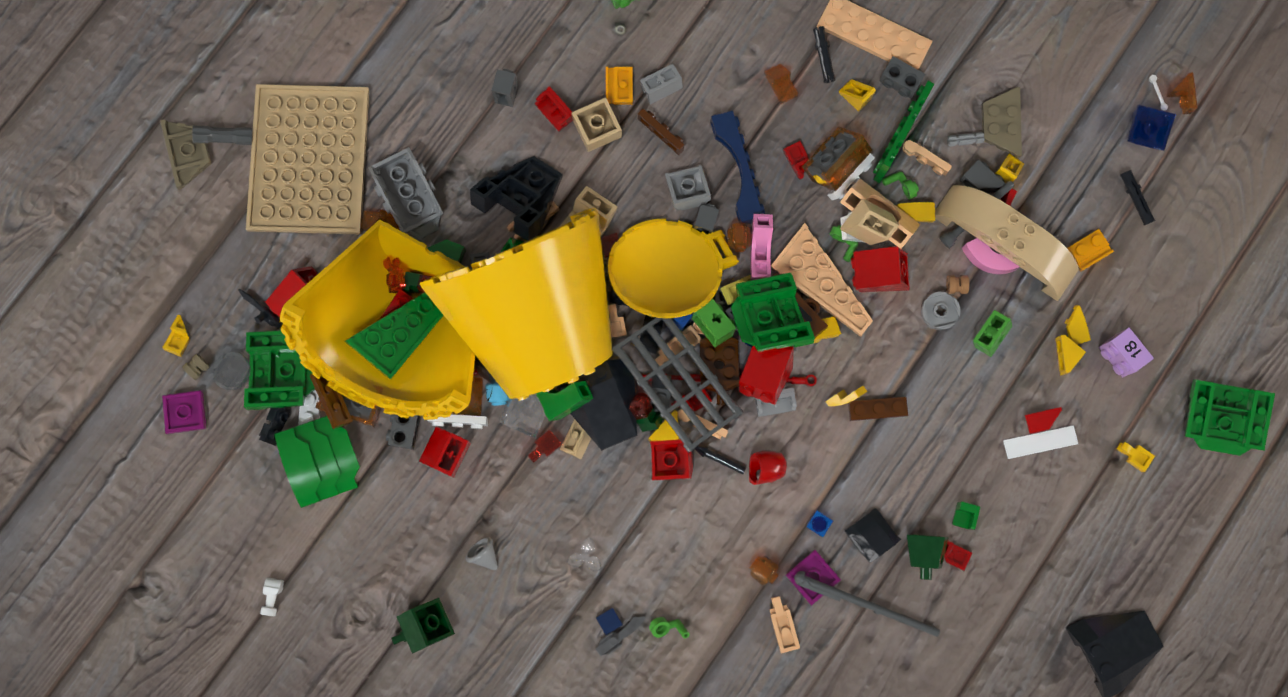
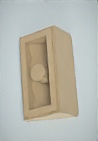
(576, 441)

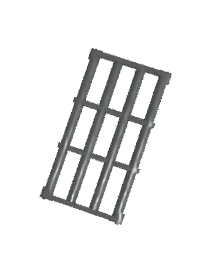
(680, 401)

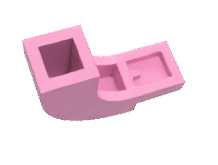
(761, 246)
(986, 259)

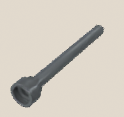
(949, 238)

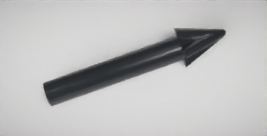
(704, 451)

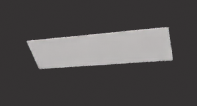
(1040, 442)

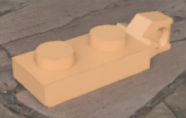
(690, 334)
(783, 626)

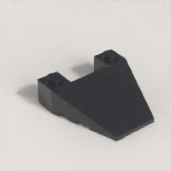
(523, 190)

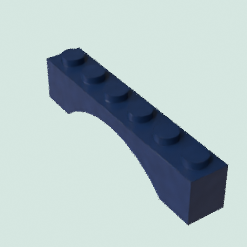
(726, 132)

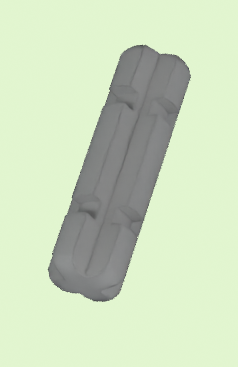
(965, 139)

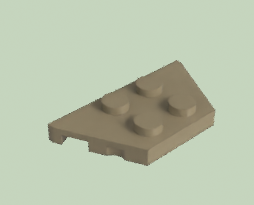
(1003, 122)
(186, 157)

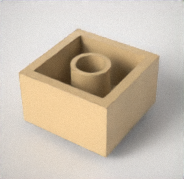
(597, 124)

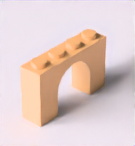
(862, 190)

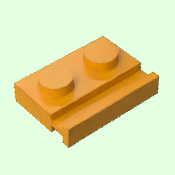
(619, 85)
(1090, 249)

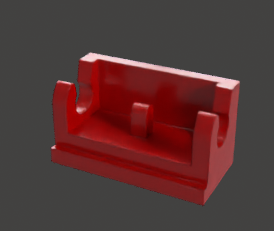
(554, 109)

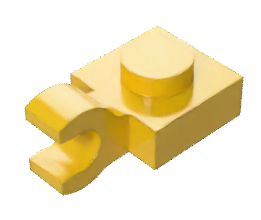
(1138, 456)

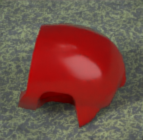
(771, 466)

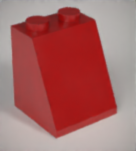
(881, 270)
(289, 287)
(766, 373)

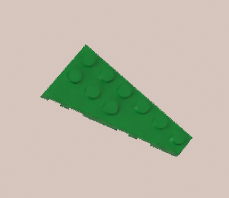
(901, 132)
(396, 335)

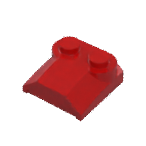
(670, 460)

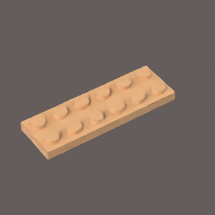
(874, 33)

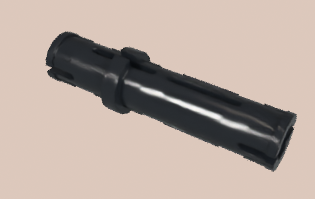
(824, 55)
(1137, 197)

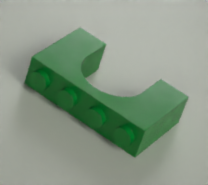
(562, 403)

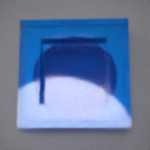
(819, 524)

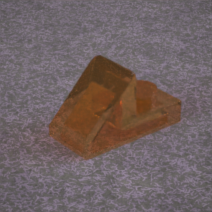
(781, 84)
(1186, 90)
(371, 218)

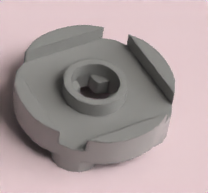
(946, 302)

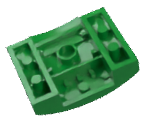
(769, 314)
(275, 373)
(1228, 417)
(317, 460)

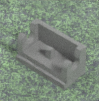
(661, 83)
(785, 403)

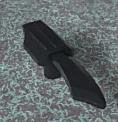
(265, 314)

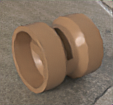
(957, 284)

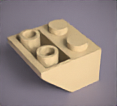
(870, 223)

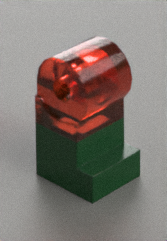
(412, 282)
(644, 413)

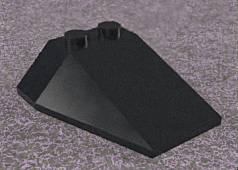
(608, 414)
(1116, 647)

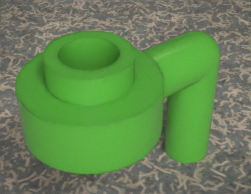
(909, 188)
(837, 234)
(660, 627)

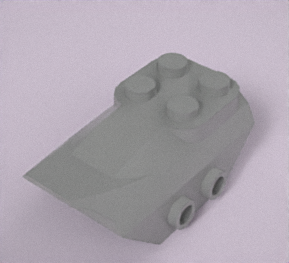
(407, 193)

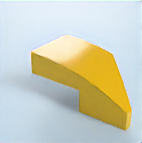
(919, 211)
(1077, 326)
(178, 338)
(842, 398)

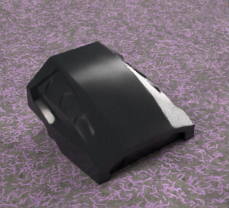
(872, 535)

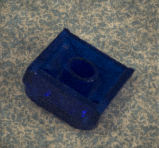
(1150, 127)

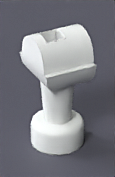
(271, 588)

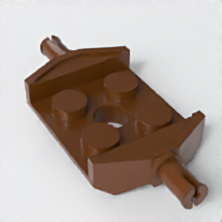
(728, 354)

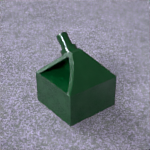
(424, 626)

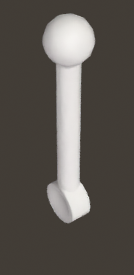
(1152, 79)

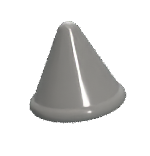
(483, 554)

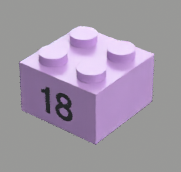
(1125, 353)

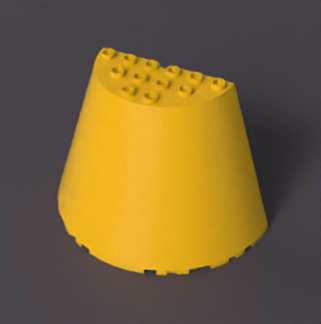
(353, 296)
(534, 309)

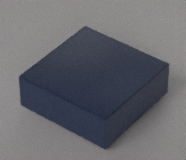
(609, 621)

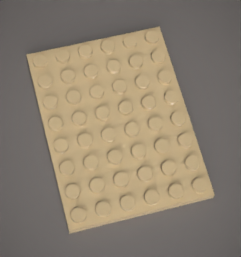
(308, 159)

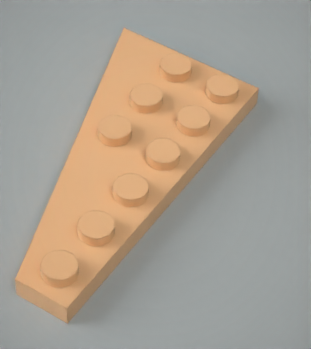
(821, 280)

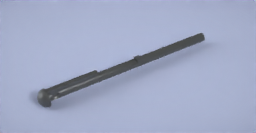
(837, 594)

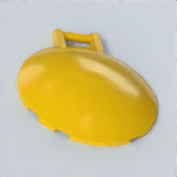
(667, 267)

